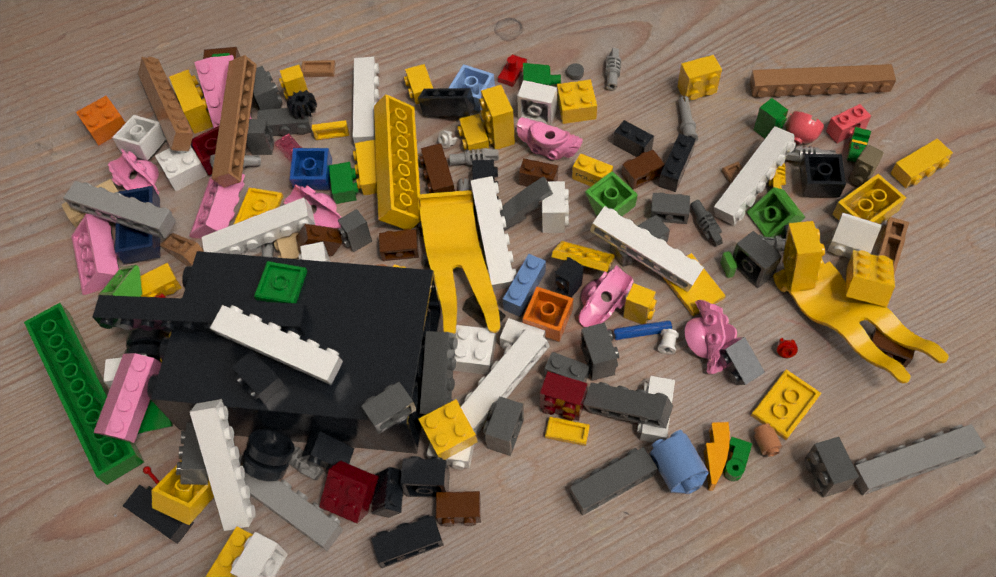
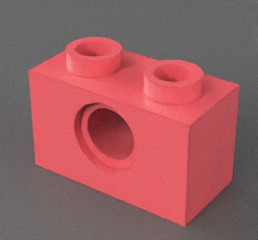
(843, 124)

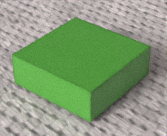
(728, 264)

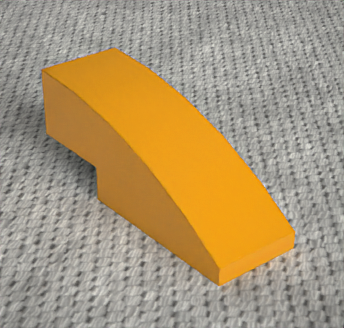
(716, 452)

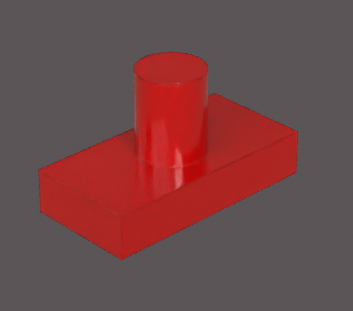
(512, 70)

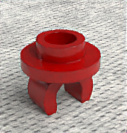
(787, 348)

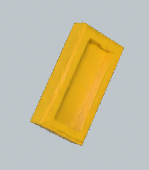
(330, 130)
(567, 431)

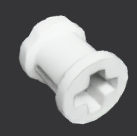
(668, 341)

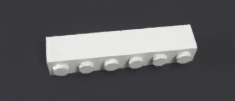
(364, 98)
(754, 176)
(260, 229)
(492, 232)
(646, 248)
(277, 344)
(504, 376)
(223, 464)

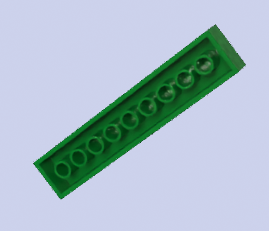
(80, 391)

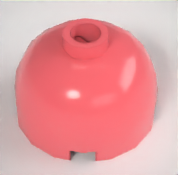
(803, 127)

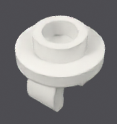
(446, 139)

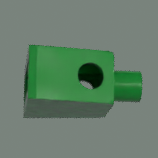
(540, 74)

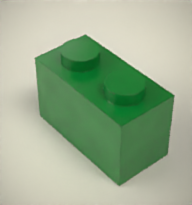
(768, 116)
(342, 182)

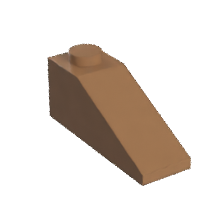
(181, 248)

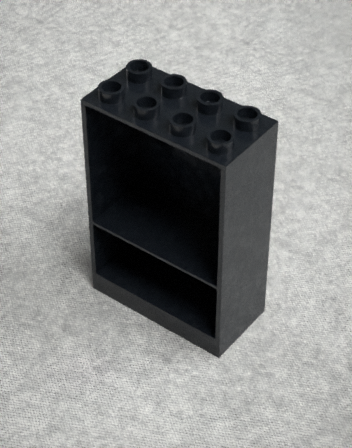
(361, 311)

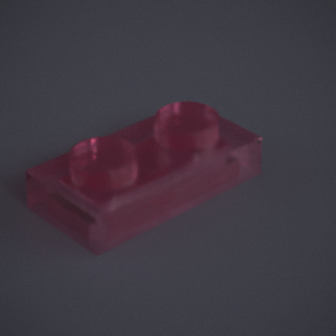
(286, 146)

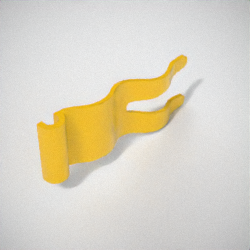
(454, 243)
(831, 307)

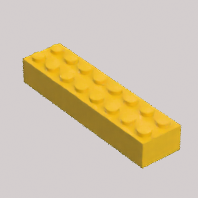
(397, 163)

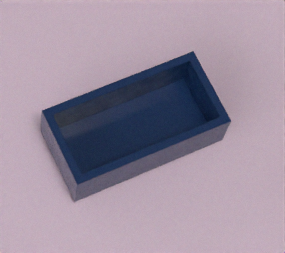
(133, 244)

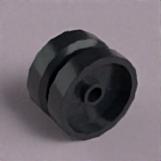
(145, 342)
(267, 455)

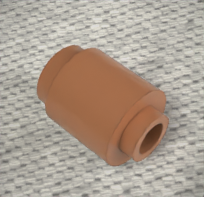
(767, 440)

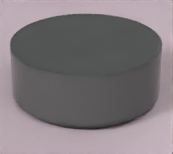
(575, 71)

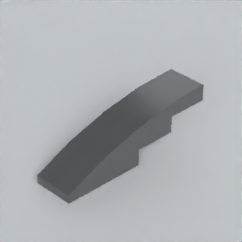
(525, 202)

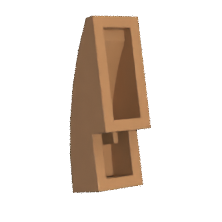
(893, 239)

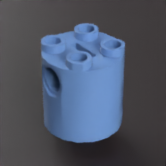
(679, 463)

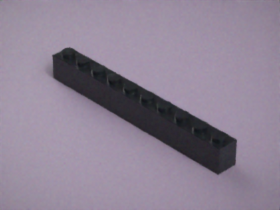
(191, 314)

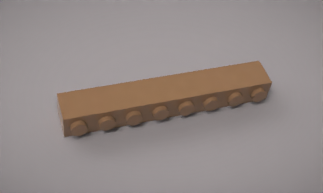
(822, 80)
(165, 104)
(234, 122)

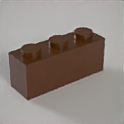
(436, 169)

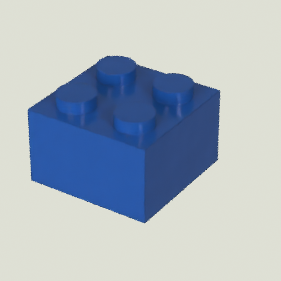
(311, 168)

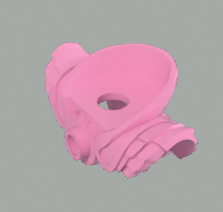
(559, 145)
(122, 167)
(326, 206)
(594, 308)
(709, 334)

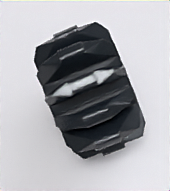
(301, 104)

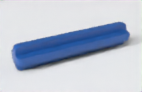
(641, 330)

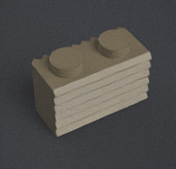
(865, 165)

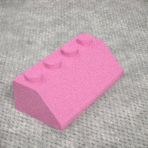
(213, 76)
(216, 208)
(94, 253)
(127, 398)

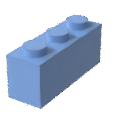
(524, 285)

